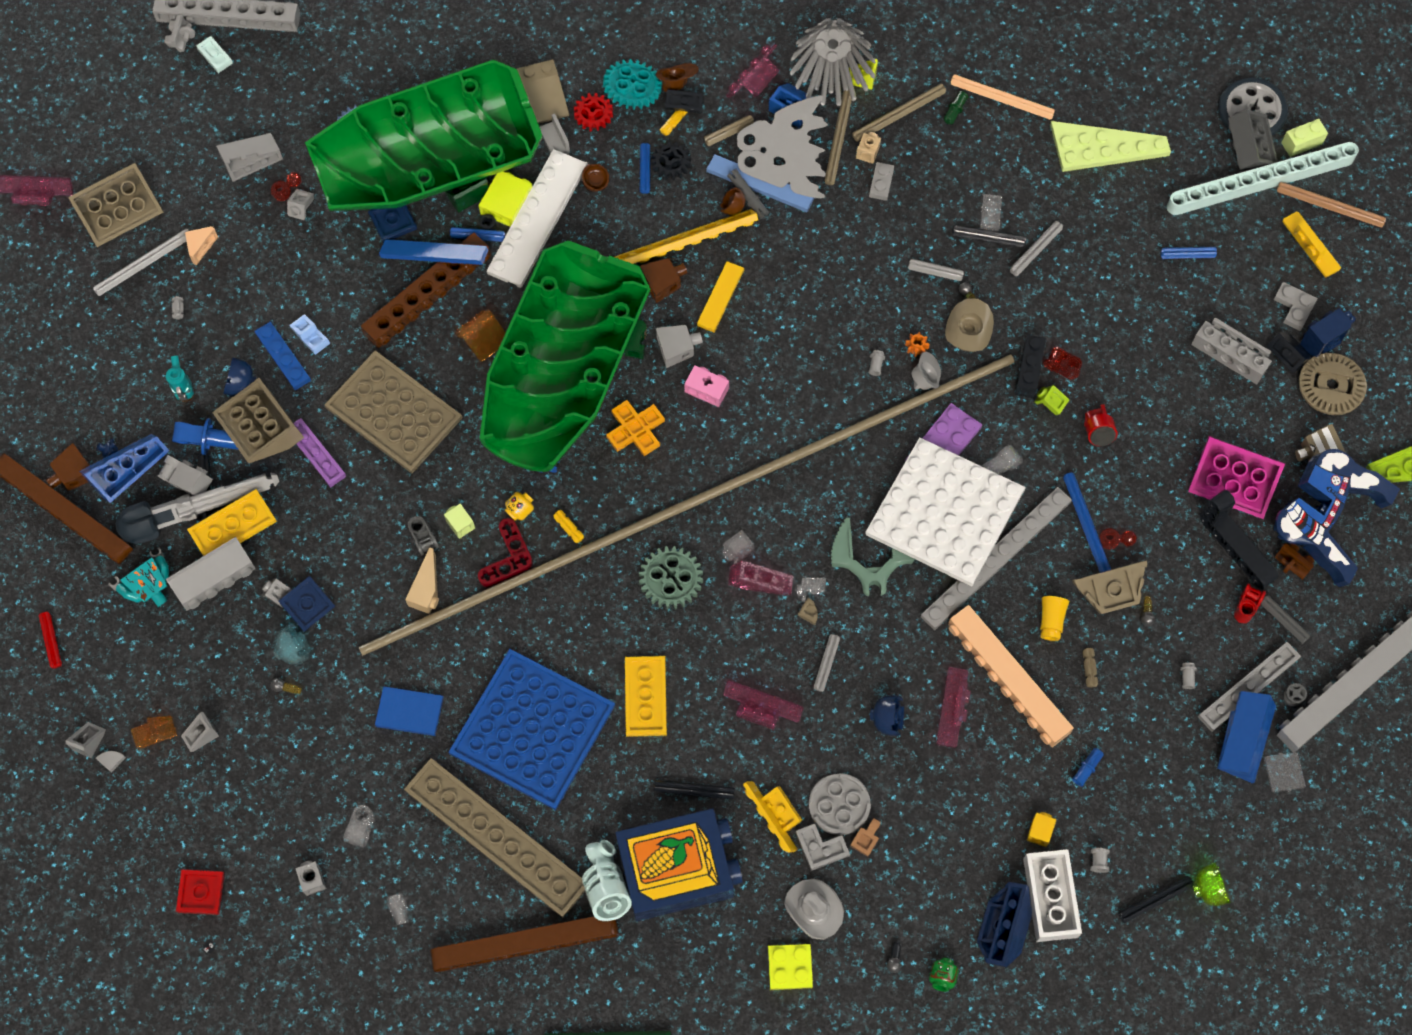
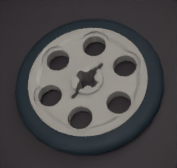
(1262, 88)

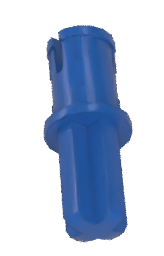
(1088, 767)

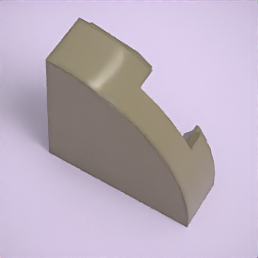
(809, 612)

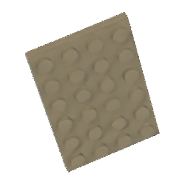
(393, 411)

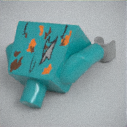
(145, 581)

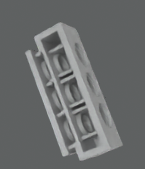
(1240, 353)

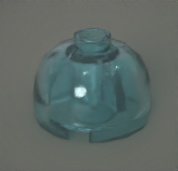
(291, 646)

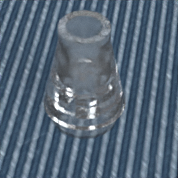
(398, 907)

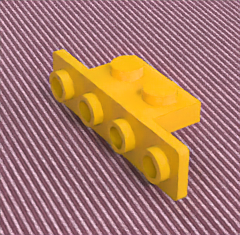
(1311, 244)
(777, 811)

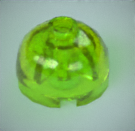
(1211, 886)

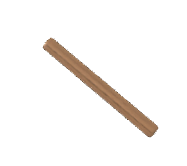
(1331, 204)

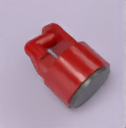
(1100, 427)

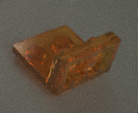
(482, 334)

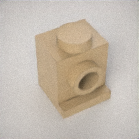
(868, 147)

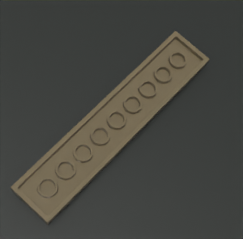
(496, 837)

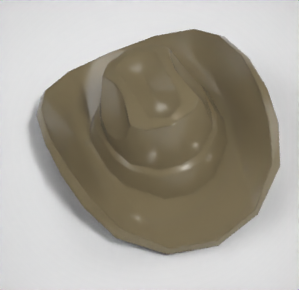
(970, 325)

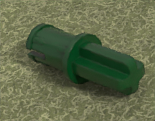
(955, 107)

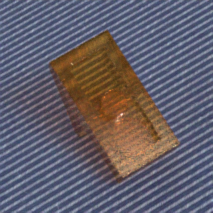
(154, 731)

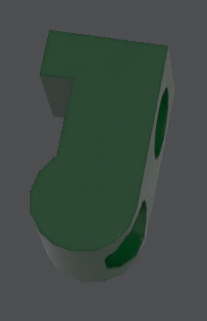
(634, 347)

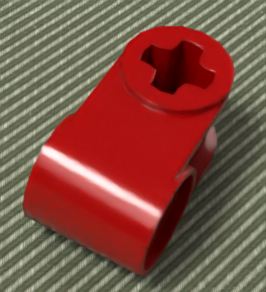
(1250, 601)

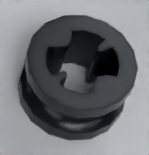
(490, 218)

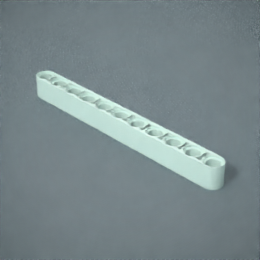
(1256, 184)

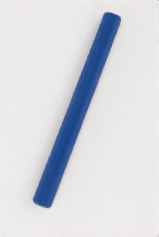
(1086, 522)

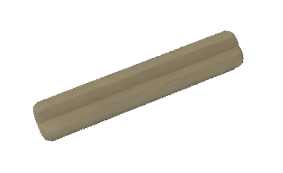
(728, 130)

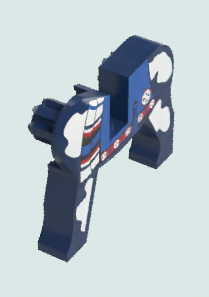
(1329, 480)

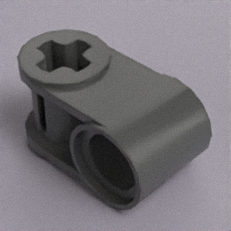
(422, 538)

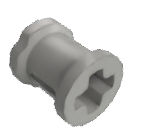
(1100, 859)

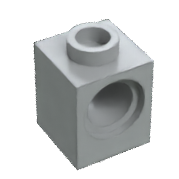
(314, 885)

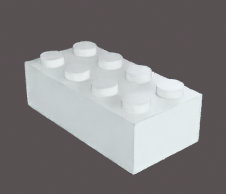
(1052, 895)

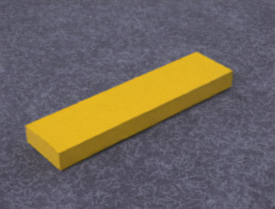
(720, 297)

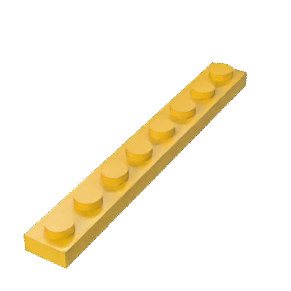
(692, 237)

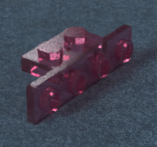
(758, 75)
(34, 189)
(760, 706)
(953, 707)

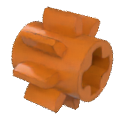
(917, 344)

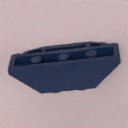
(1005, 924)

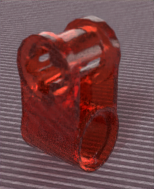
(1060, 363)

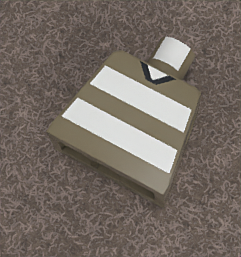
(1318, 442)

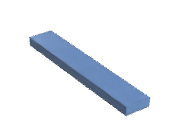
(722, 167)

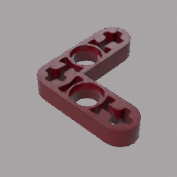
(515, 555)

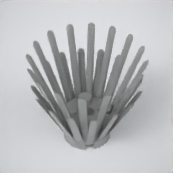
(833, 47)

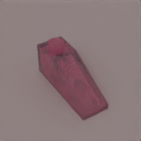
(759, 578)

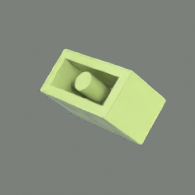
(1304, 137)

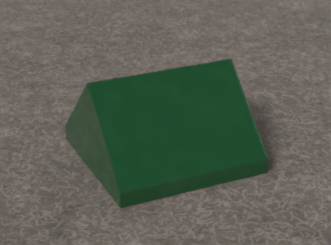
(468, 194)

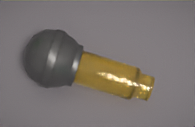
(966, 290)
(1147, 617)
(279, 685)

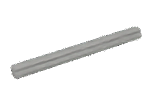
(140, 263)

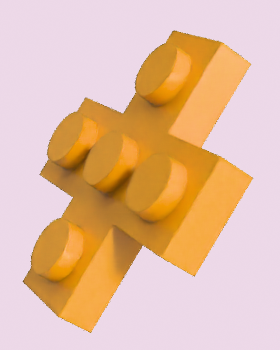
(635, 428)

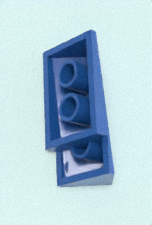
(1247, 735)

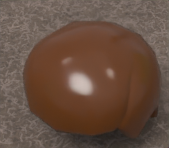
(595, 177)
(733, 202)

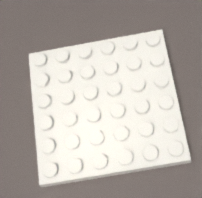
(945, 511)

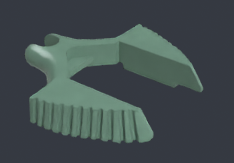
(843, 557)

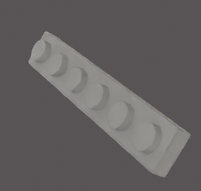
(1253, 682)

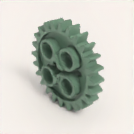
(656, 587)

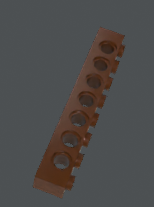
(415, 292)

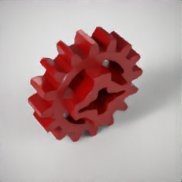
(593, 112)

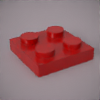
(200, 892)

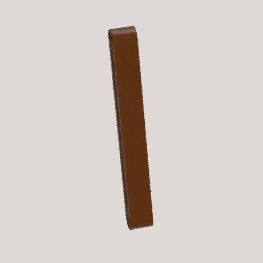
(63, 510)
(522, 943)

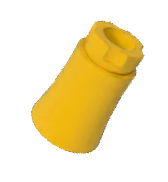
(1053, 617)

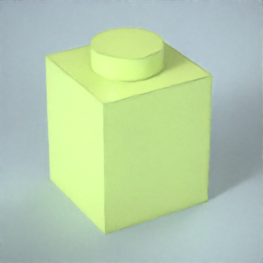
(459, 520)

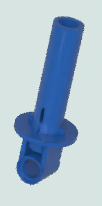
(202, 435)

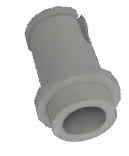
(876, 362)
(1188, 671)

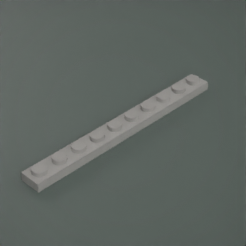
(999, 556)

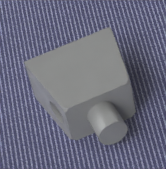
(676, 343)

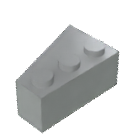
(249, 155)

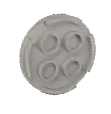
(839, 804)

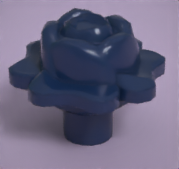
(107, 448)

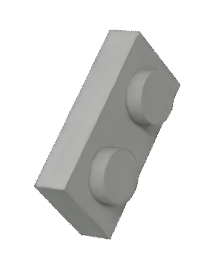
(881, 181)

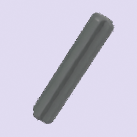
(1285, 619)

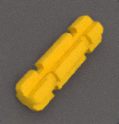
(672, 122)
(568, 526)

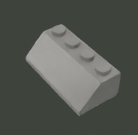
(211, 574)

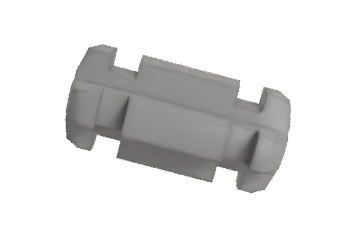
(177, 307)

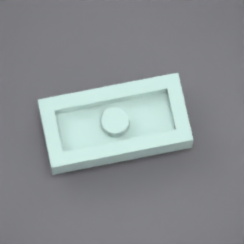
(214, 54)

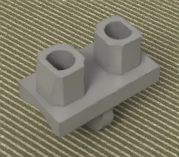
(181, 32)

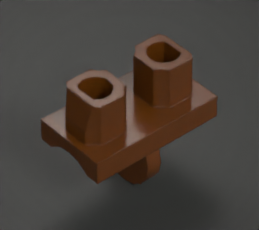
(1294, 561)

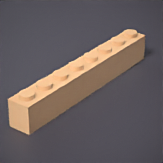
(1010, 676)

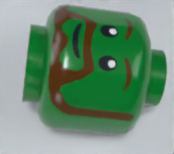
(943, 975)

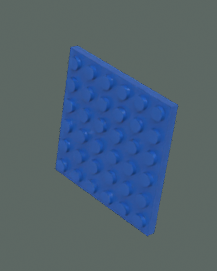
(532, 729)

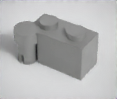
(184, 476)

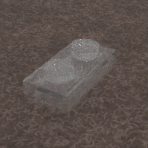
(991, 212)

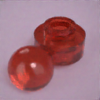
(293, 180)
(1128, 538)

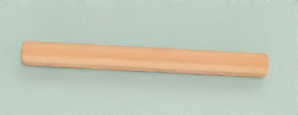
(1002, 96)

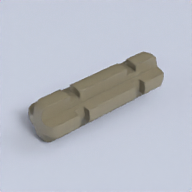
(1090, 667)

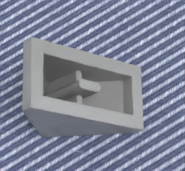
(199, 733)
(86, 739)

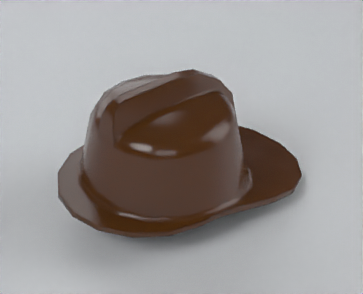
(676, 77)

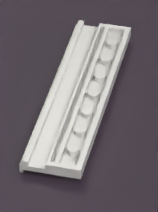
(537, 218)

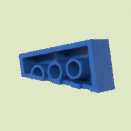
(124, 467)

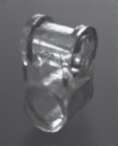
(359, 829)

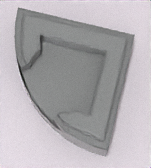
(110, 759)

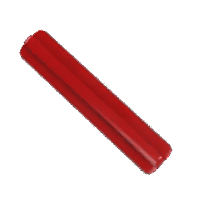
(50, 640)

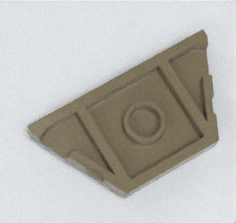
(1113, 588)

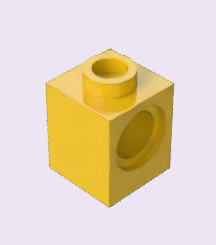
(1041, 829)

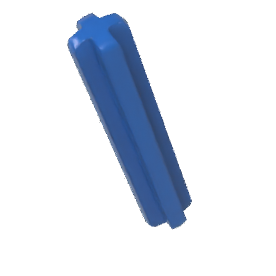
(644, 168)
(486, 235)
(1188, 252)

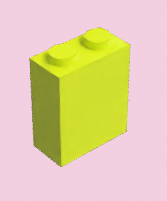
(505, 197)

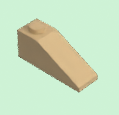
(424, 591)

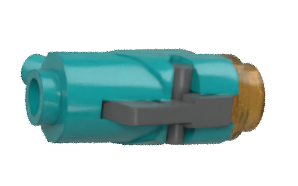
(179, 381)

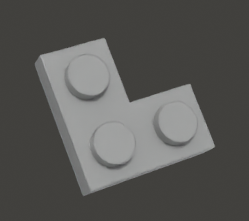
(1299, 302)
(818, 852)

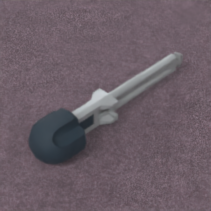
(142, 522)

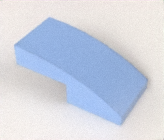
(309, 334)

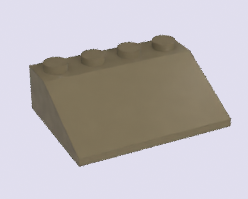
(544, 90)
(115, 205)
(257, 423)

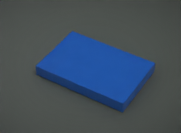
(409, 711)

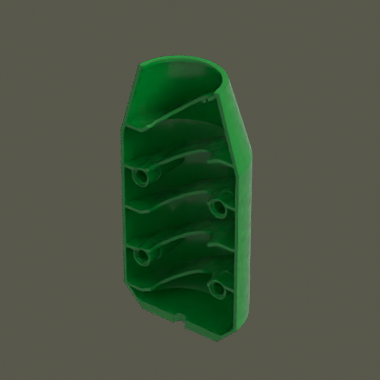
(426, 139)
(560, 354)

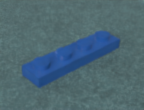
(282, 356)

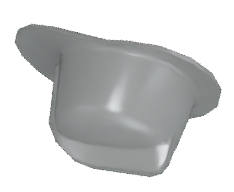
(926, 372)

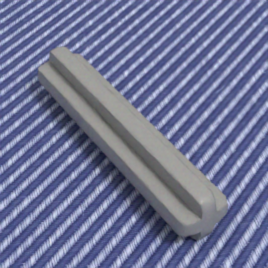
(937, 270)
(826, 662)

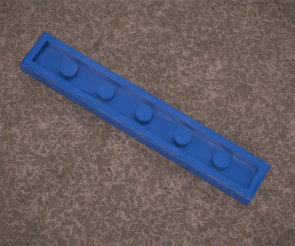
(433, 252)

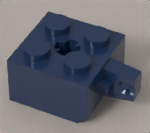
(1327, 333)

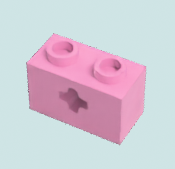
(707, 385)

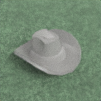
(815, 908)

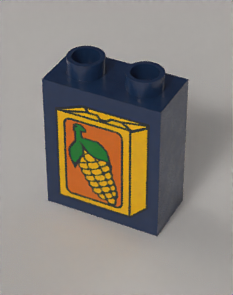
(678, 864)

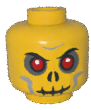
(519, 506)

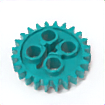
(632, 84)

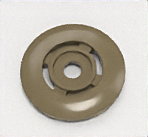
(1330, 400)

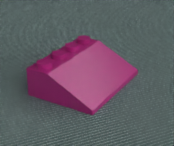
(1240, 471)

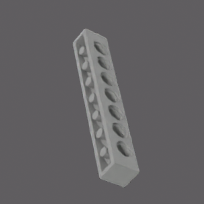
(230, 13)

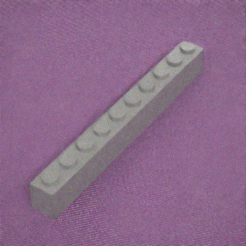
(1348, 687)

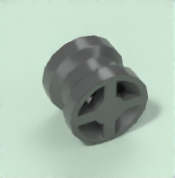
(1297, 691)

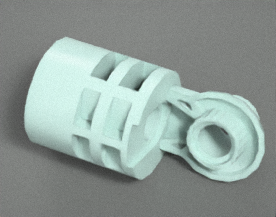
(605, 883)

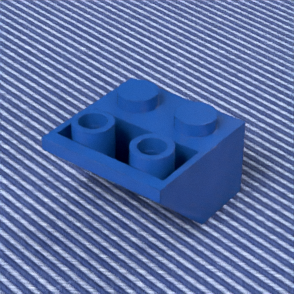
(785, 96)

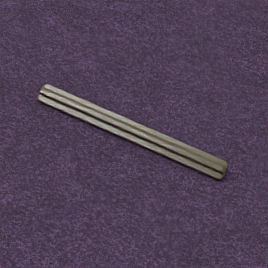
(900, 112)
(838, 138)

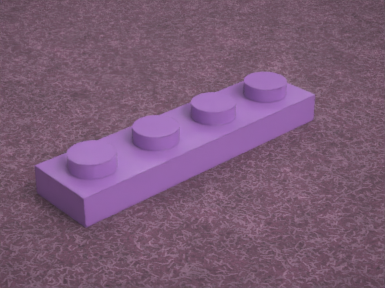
(319, 455)

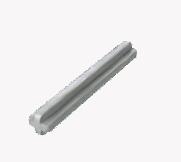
(1036, 248)

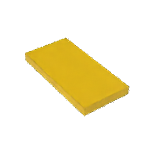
(239, 520)
(645, 696)

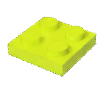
(790, 967)

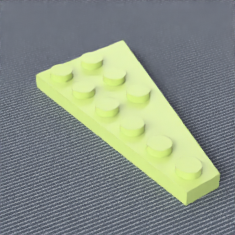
(1095, 146)

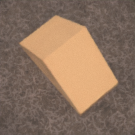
(199, 242)

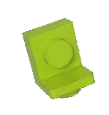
(1052, 399)

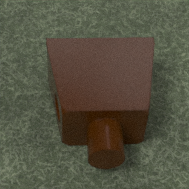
(663, 277)
(67, 469)

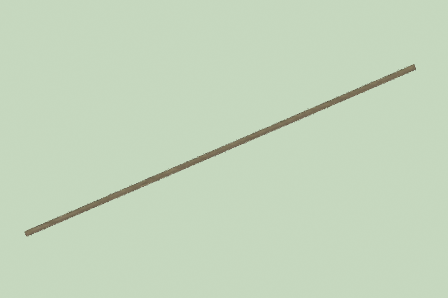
(683, 506)

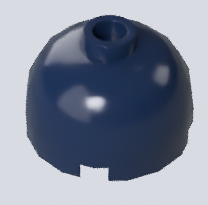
(238, 377)
(888, 715)

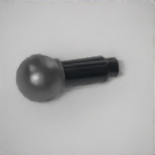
(894, 964)

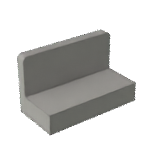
(554, 136)

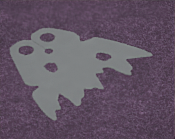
(785, 142)

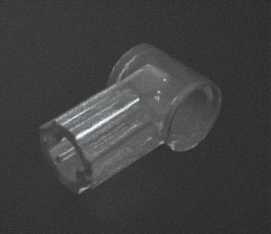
(1005, 460)

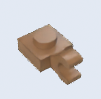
(865, 839)

